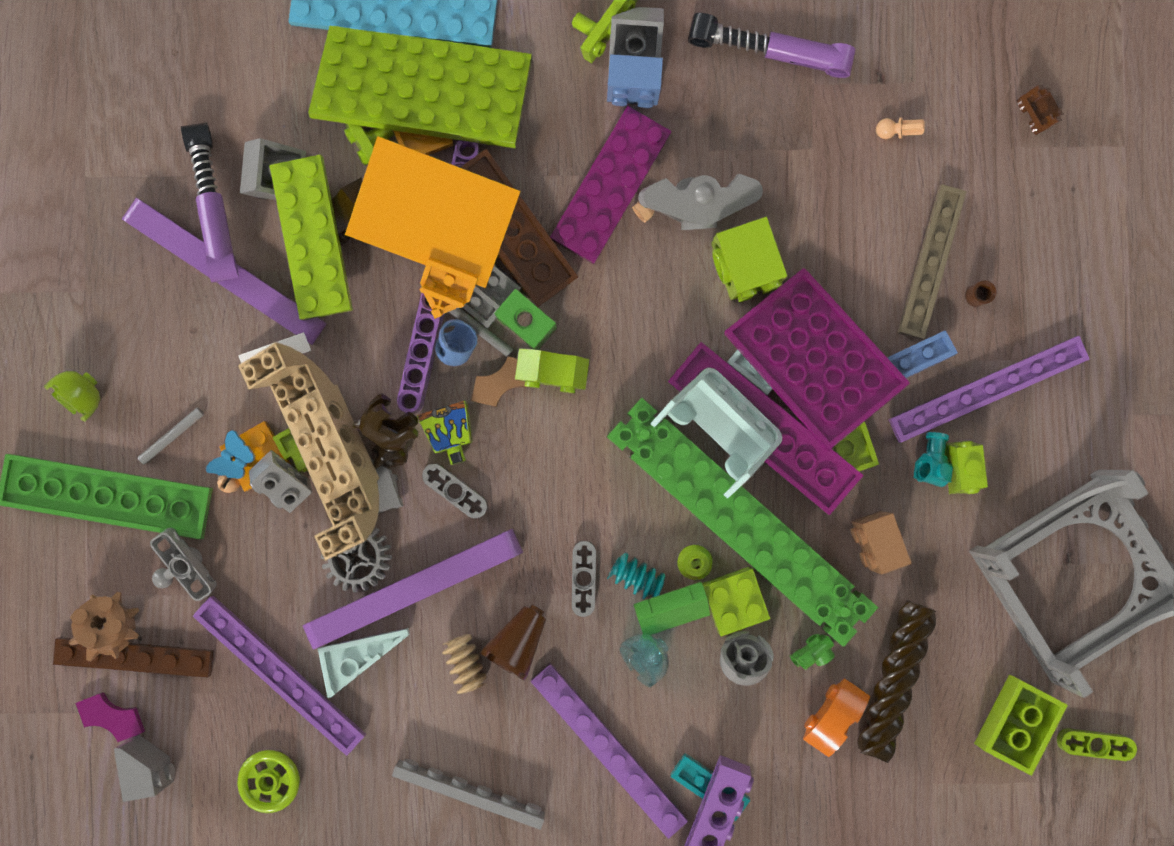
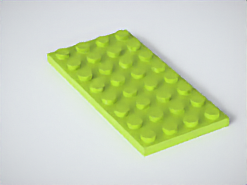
(421, 86)

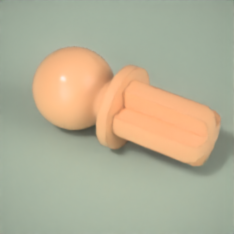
(888, 128)

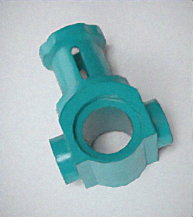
(934, 465)

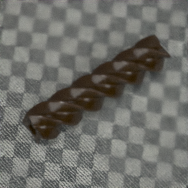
(900, 674)

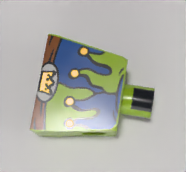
(448, 430)

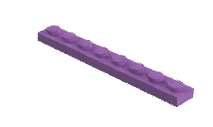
(988, 389)
(279, 675)
(609, 750)

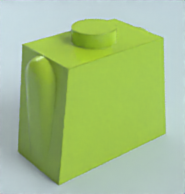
(968, 467)

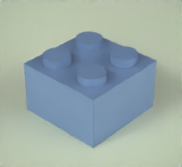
(634, 80)

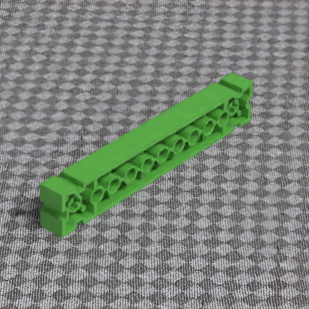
(743, 523)

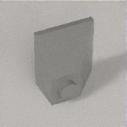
(637, 32)

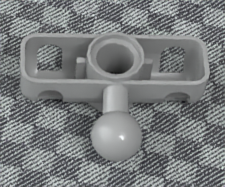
(183, 564)

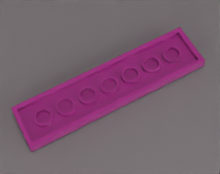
(800, 456)

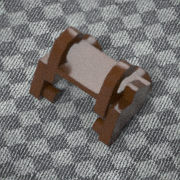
(1041, 108)

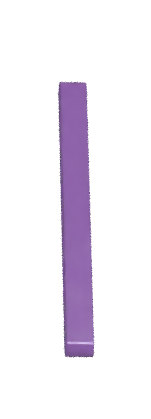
(423, 314)

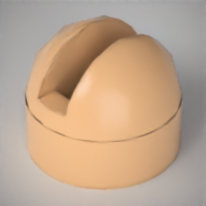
(642, 213)
(232, 485)

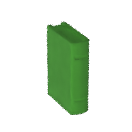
(672, 609)

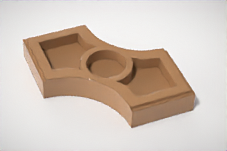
(491, 388)

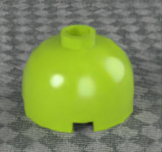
(75, 392)

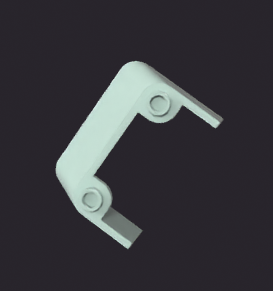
(728, 420)

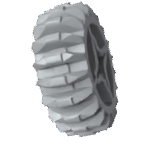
(368, 560)

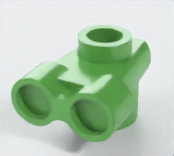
(816, 651)

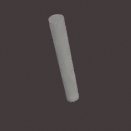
(482, 331)
(170, 436)

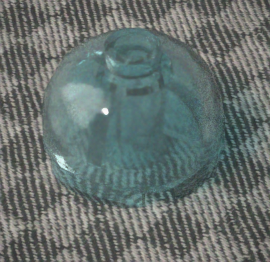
(647, 657)

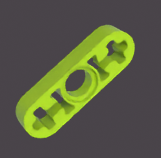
(1105, 752)

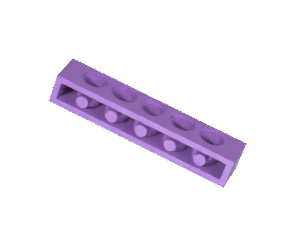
(726, 774)

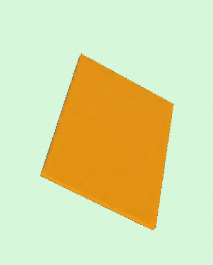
(431, 210)

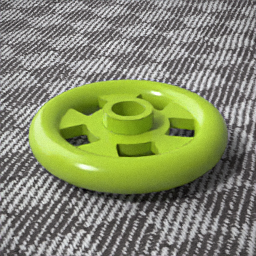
(252, 796)

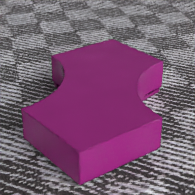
(101, 712)

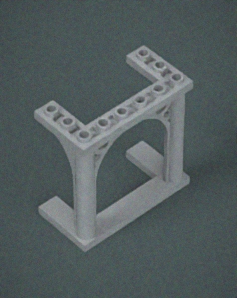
(1118, 490)

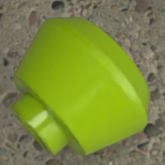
(687, 565)

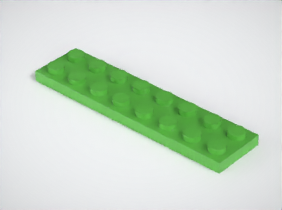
(104, 496)

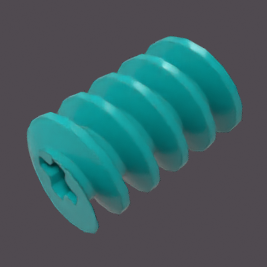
(637, 576)

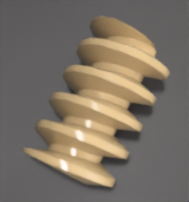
(464, 663)

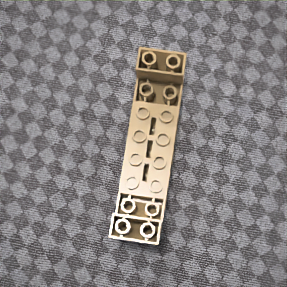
(325, 441)

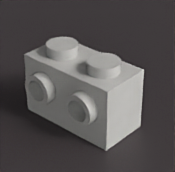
(279, 482)

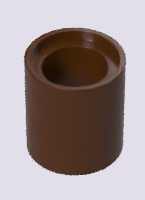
(989, 290)

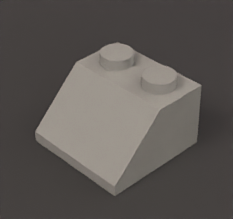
(256, 172)
(142, 769)

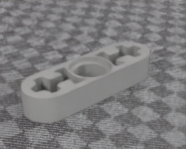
(435, 486)
(590, 598)

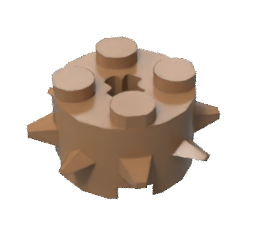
(117, 622)

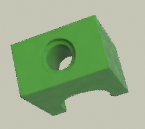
(537, 332)

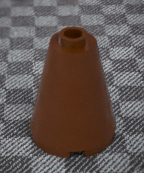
(517, 642)

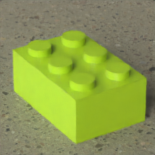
(1020, 725)

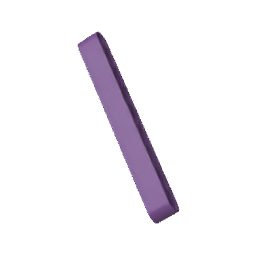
(245, 287)
(412, 589)

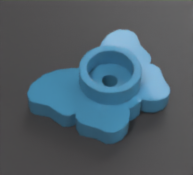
(235, 448)

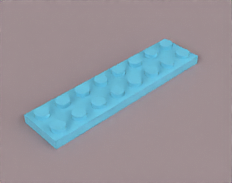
(444, 20)

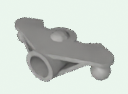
(700, 200)

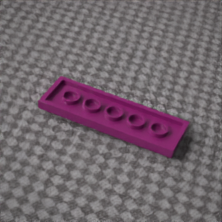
(610, 185)

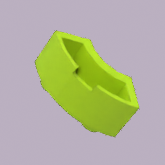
(552, 369)

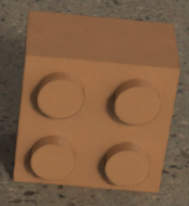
(880, 542)

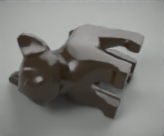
(387, 433)

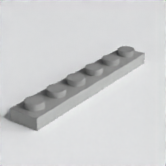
(477, 796)

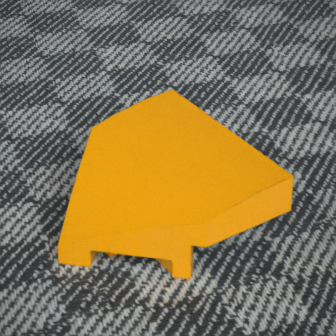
(446, 286)

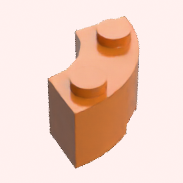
(842, 708)

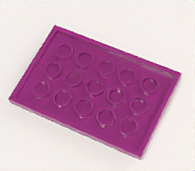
(816, 359)

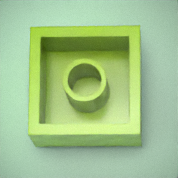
(735, 601)

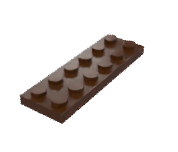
(526, 245)

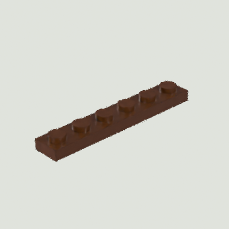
(139, 659)

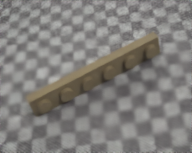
(931, 262)

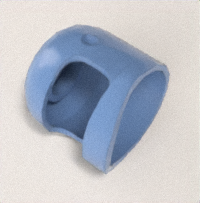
(457, 345)

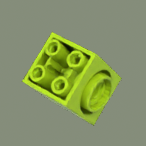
(748, 260)

